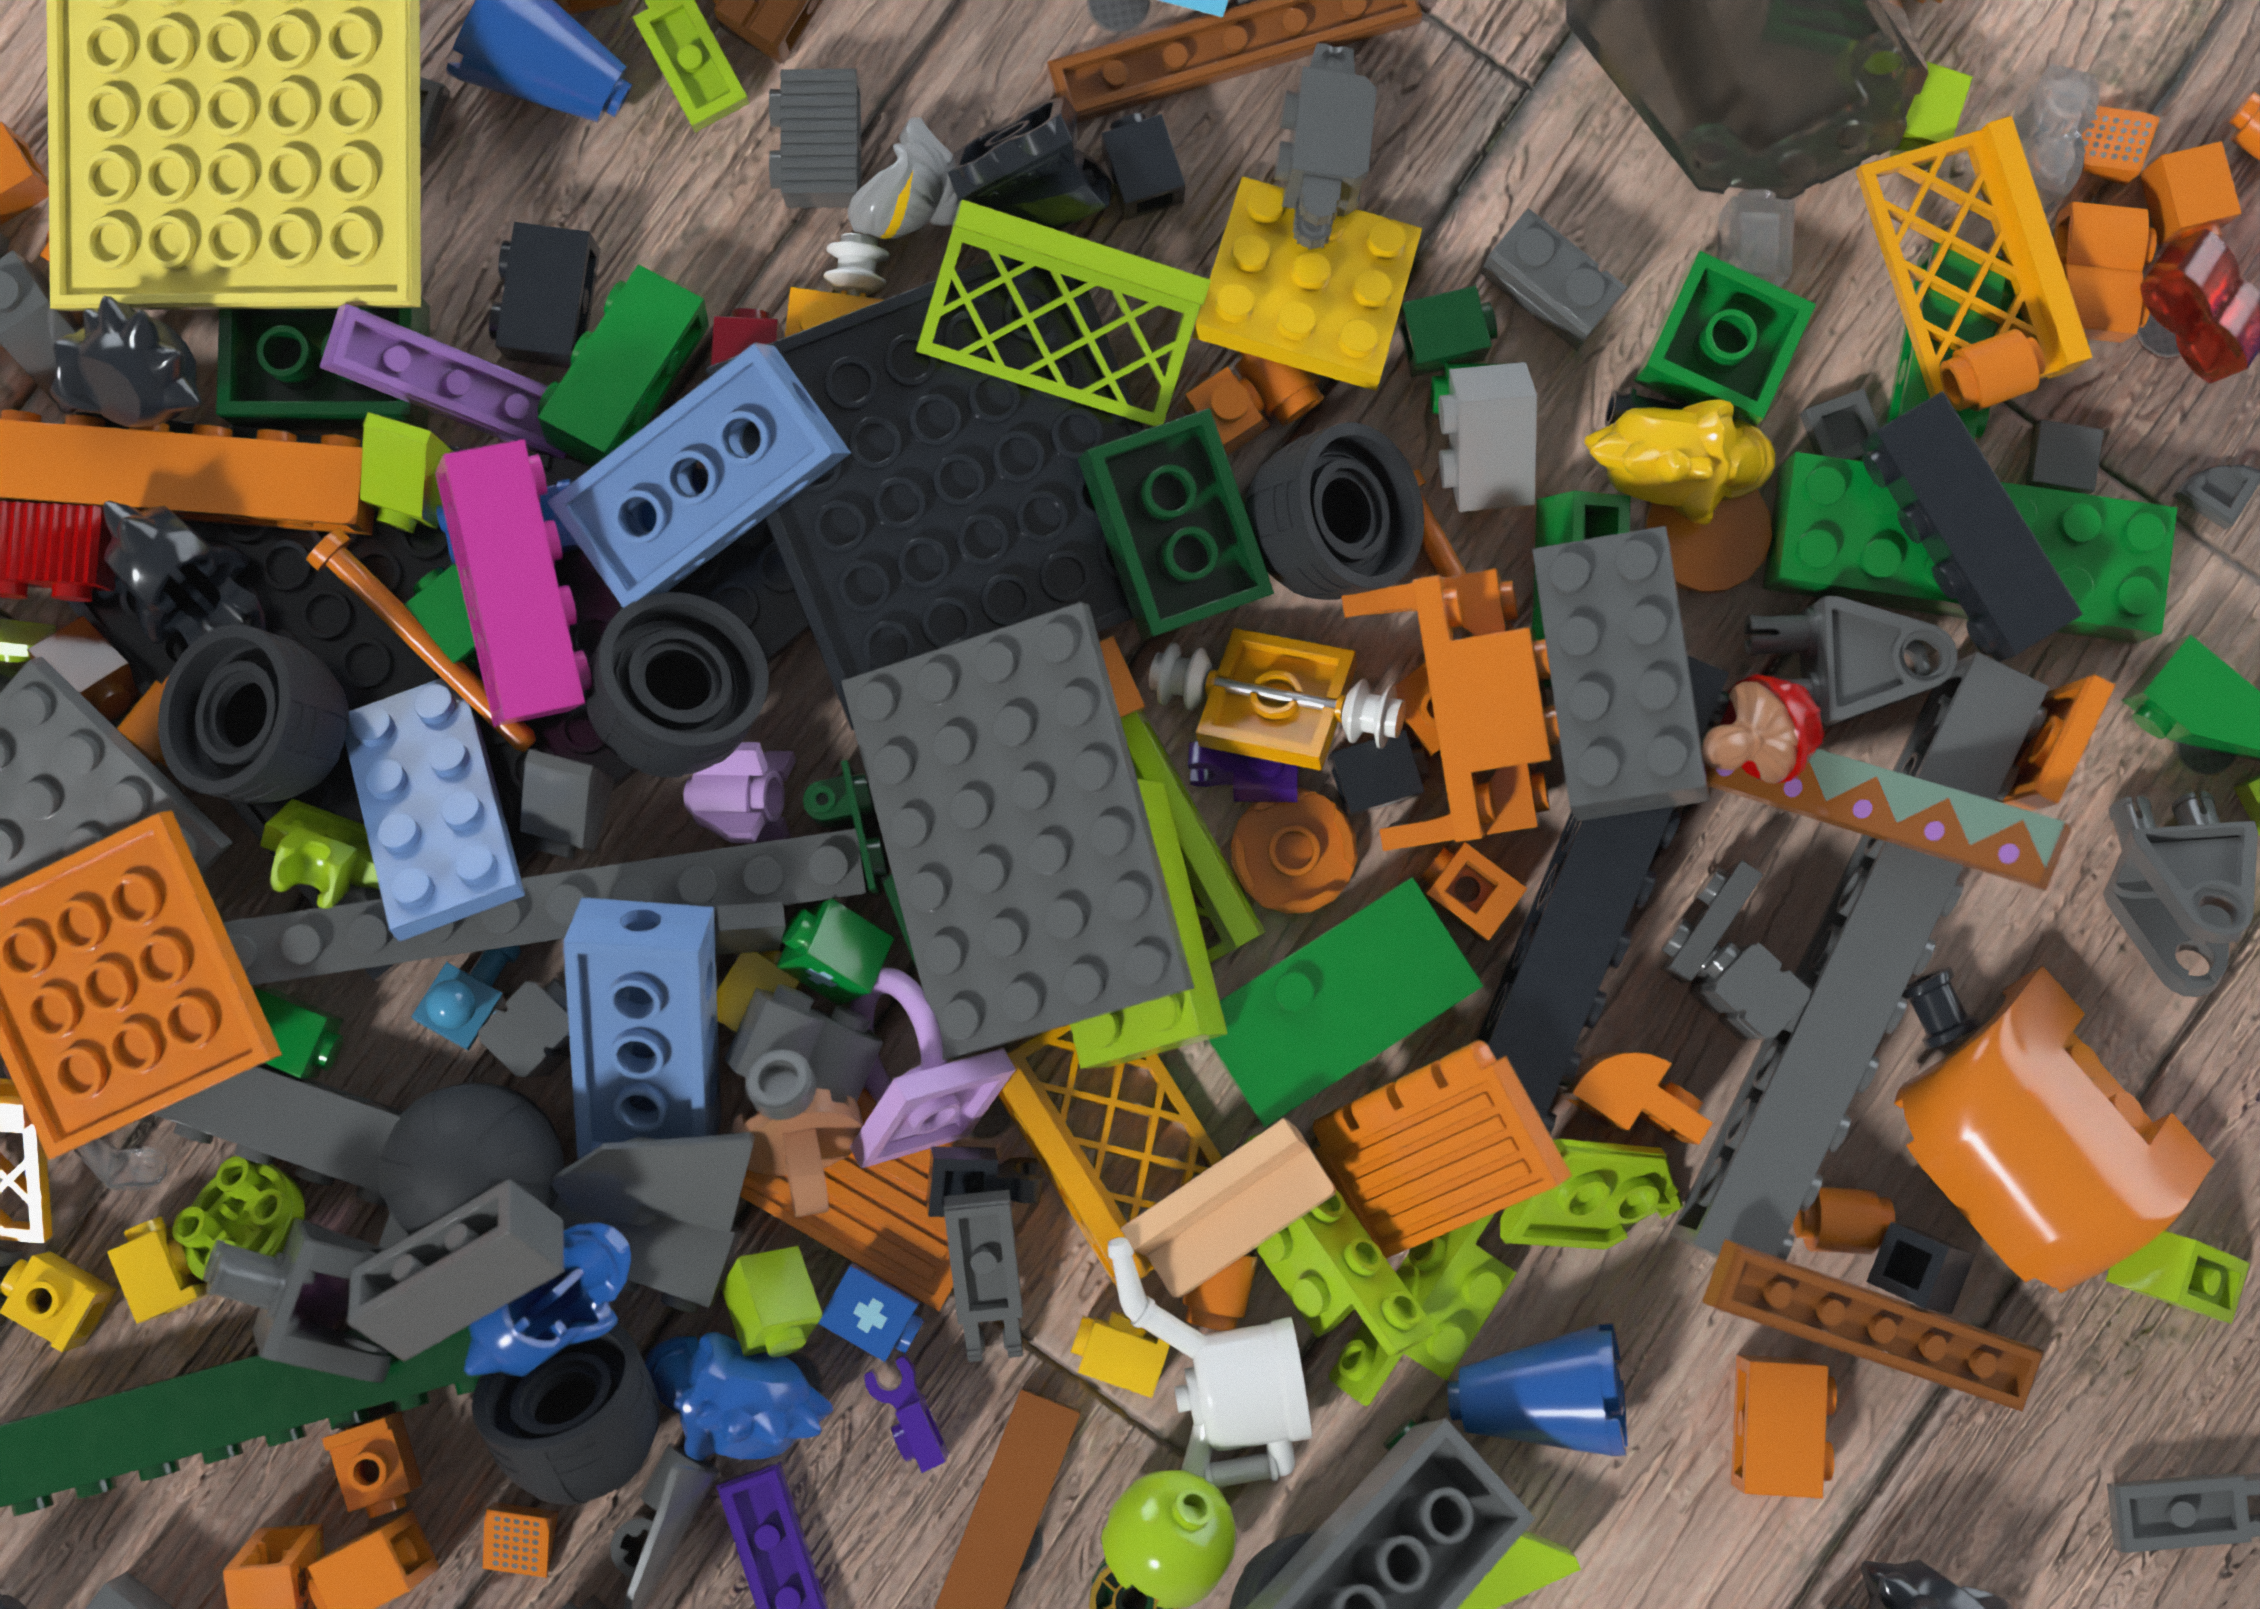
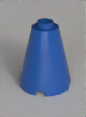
(539, 57)
(1548, 1394)

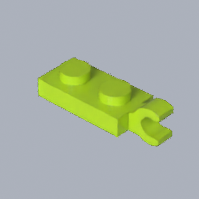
(691, 61)

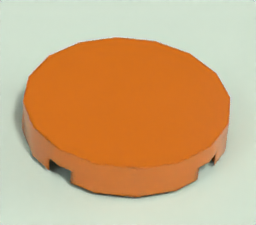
(1719, 553)
(1294, 853)

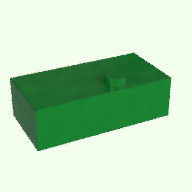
(1340, 1001)

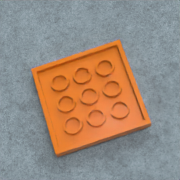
(120, 987)

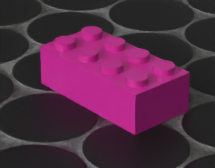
(511, 583)

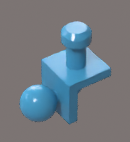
(463, 1002)

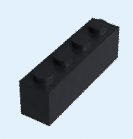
(1969, 529)

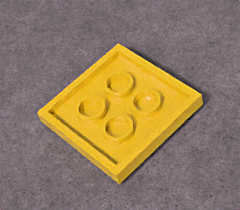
(1302, 306)

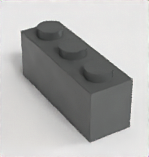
(456, 1270)

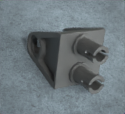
(1854, 654)
(2183, 886)
(275, 1286)

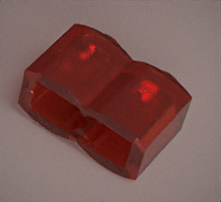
(2206, 305)

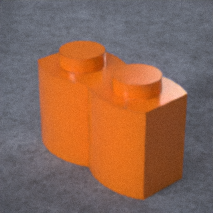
(2104, 264)

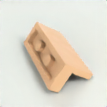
(1230, 1208)

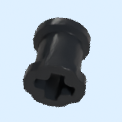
(1939, 1008)

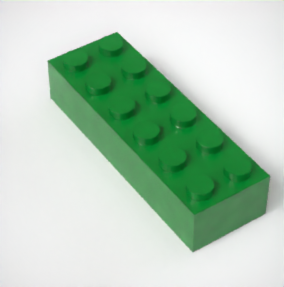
(1845, 540)

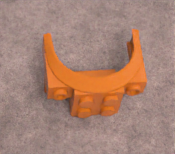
(1484, 703)

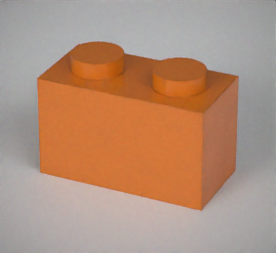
(1782, 1426)
(373, 1566)

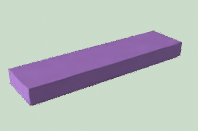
(436, 377)

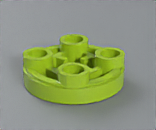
(244, 1207)

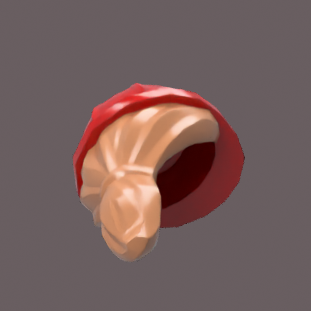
(1765, 730)

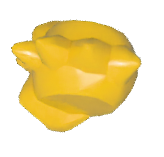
(1684, 456)

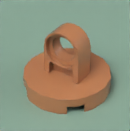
(804, 1147)

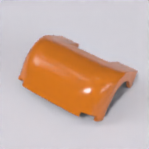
(2048, 1143)

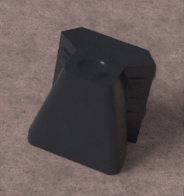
(1033, 169)

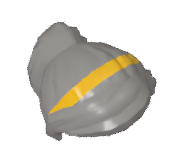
(909, 190)

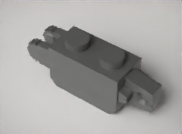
(1327, 143)

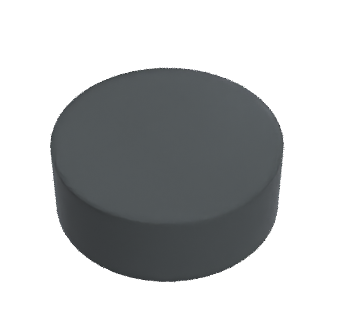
(781, 1084)

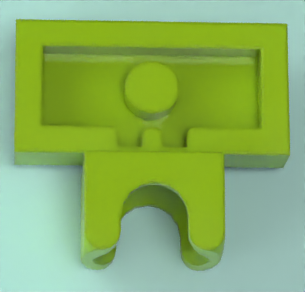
(318, 851)

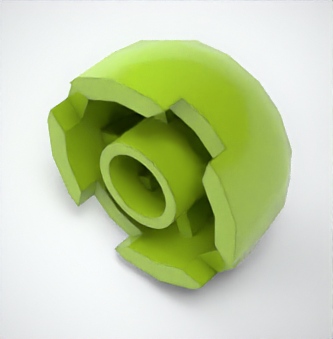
(1170, 1537)

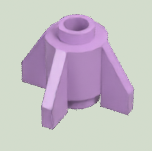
(742, 795)

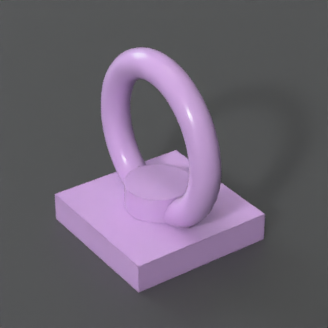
(931, 1101)

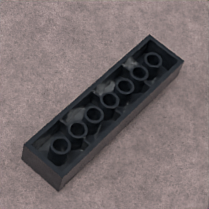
(1579, 930)

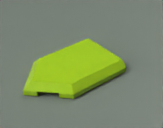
(1603, 1197)

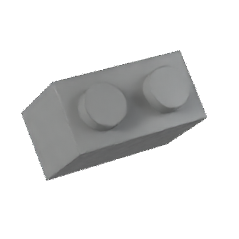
(1490, 436)

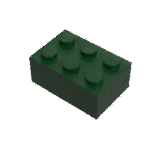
(274, 375)
(1175, 523)

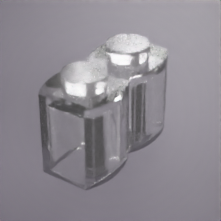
(2050, 129)

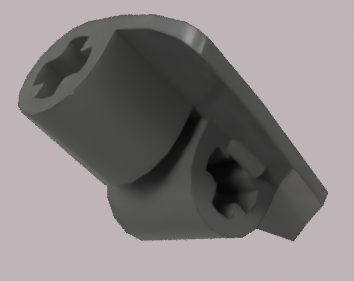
(666, 1178)
(676, 1492)

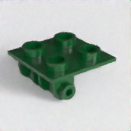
(845, 802)

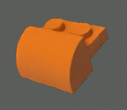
(1628, 1086)

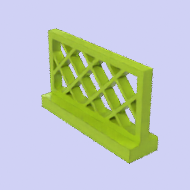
(1076, 259)
(1204, 861)

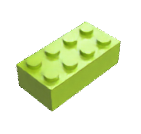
(1172, 1019)

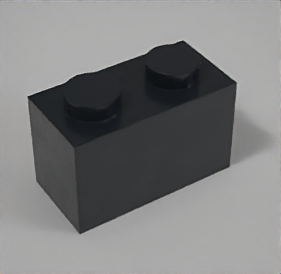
(544, 294)

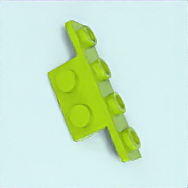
(1336, 1267)
(1457, 1292)

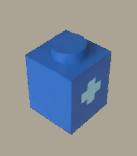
(872, 1313)

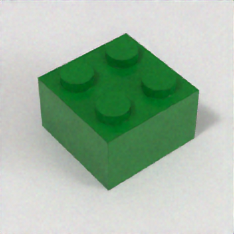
(1725, 339)

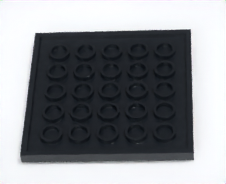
(956, 482)

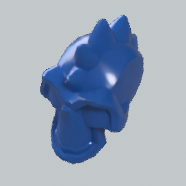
(559, 1312)
(732, 1400)

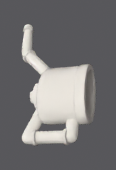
(1241, 1388)

